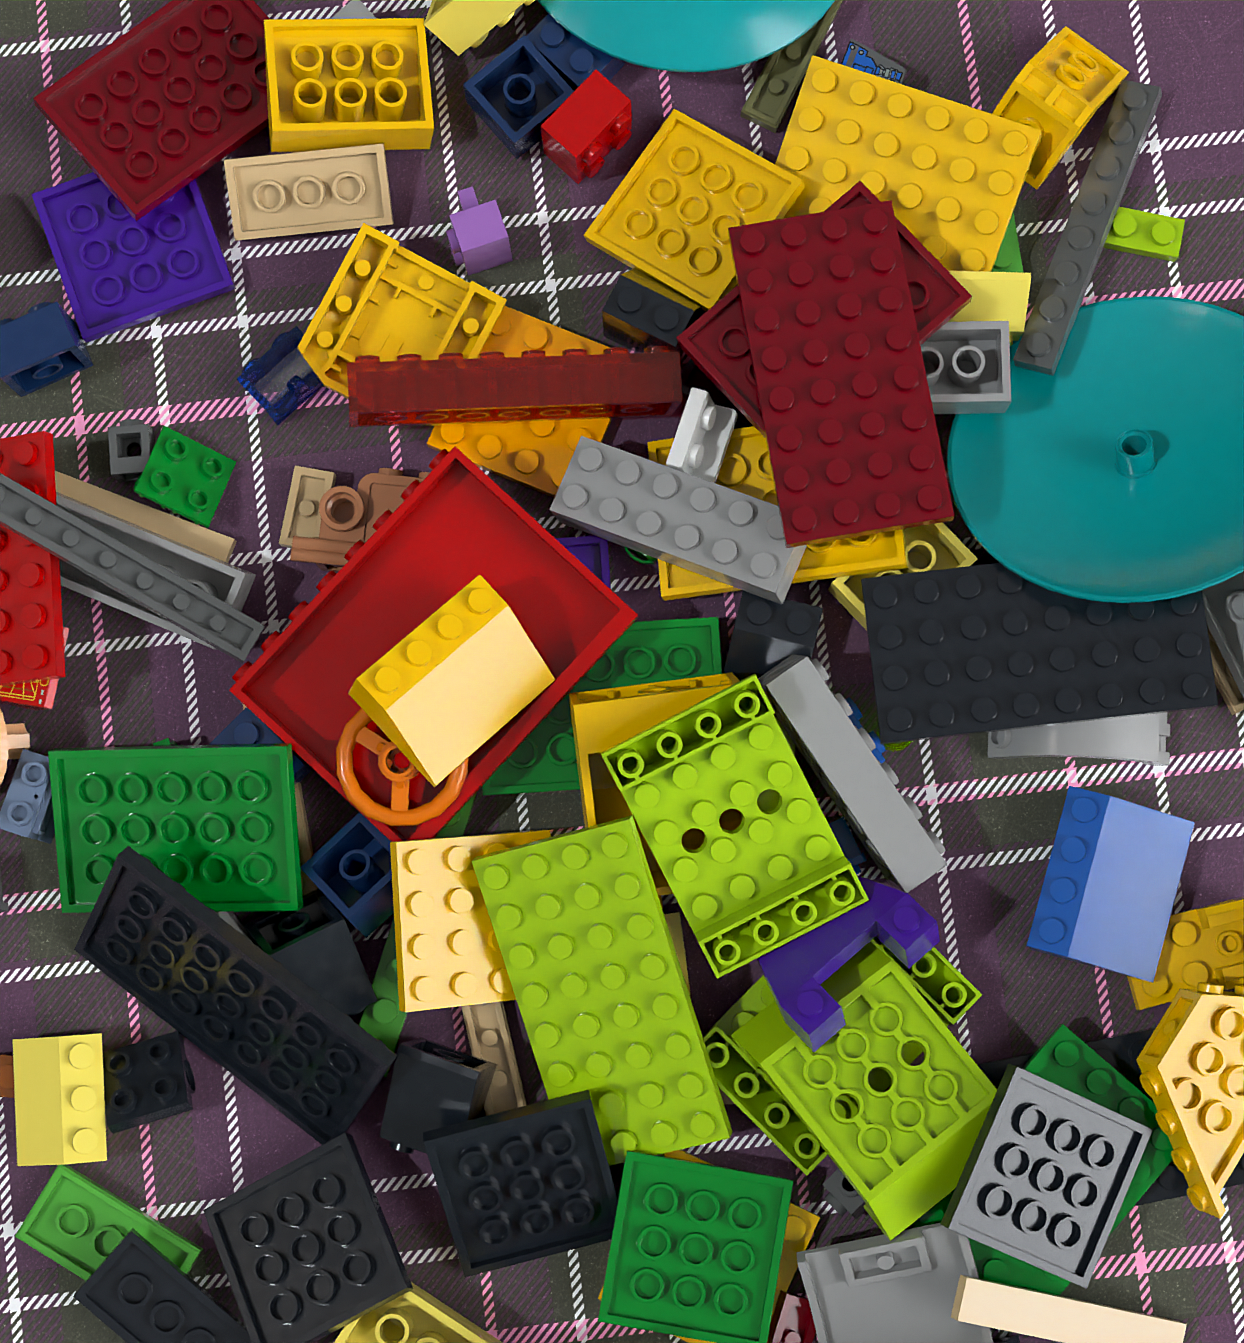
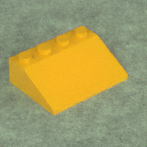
(347, 83)
(453, 681)

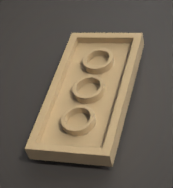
(308, 191)

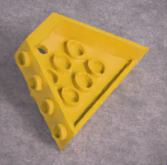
(1197, 1085)

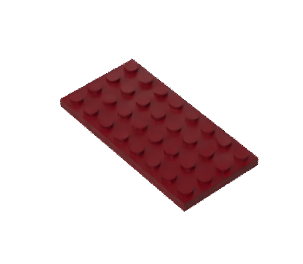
(840, 374)

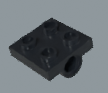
(147, 1082)

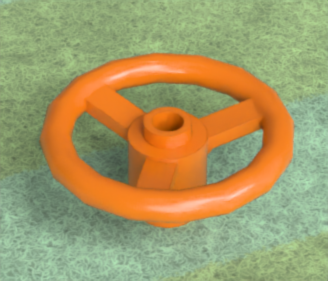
(399, 813)

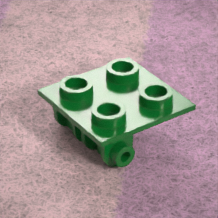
(185, 477)

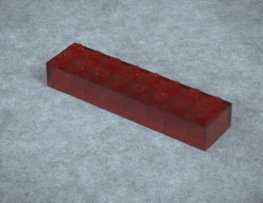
(513, 387)

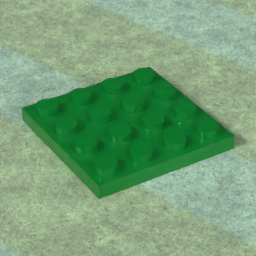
(695, 1250)

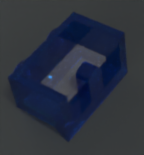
(280, 378)

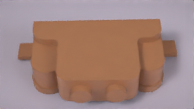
(350, 516)

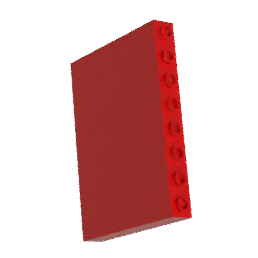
(409, 568)

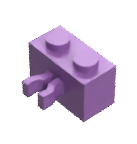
(478, 234)

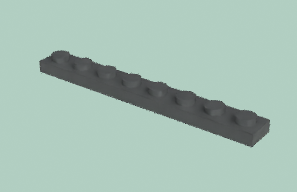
(1087, 227)
(126, 571)

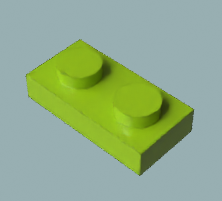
(1145, 234)

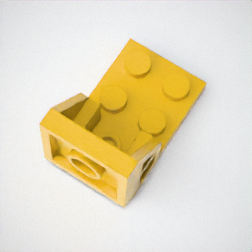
(1059, 96)
(1197, 948)

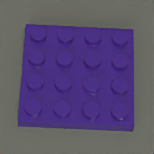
(128, 268)

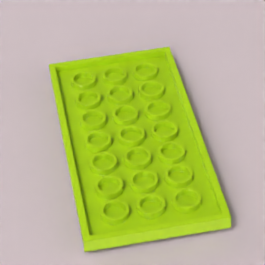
(603, 987)

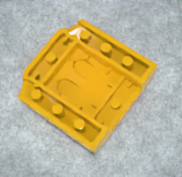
(393, 306)

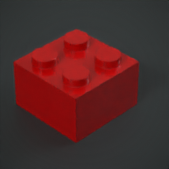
(587, 127)

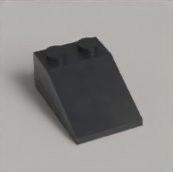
(769, 634)

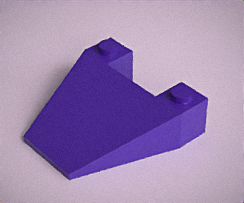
(804, 963)

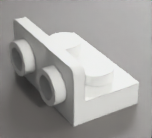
(702, 437)

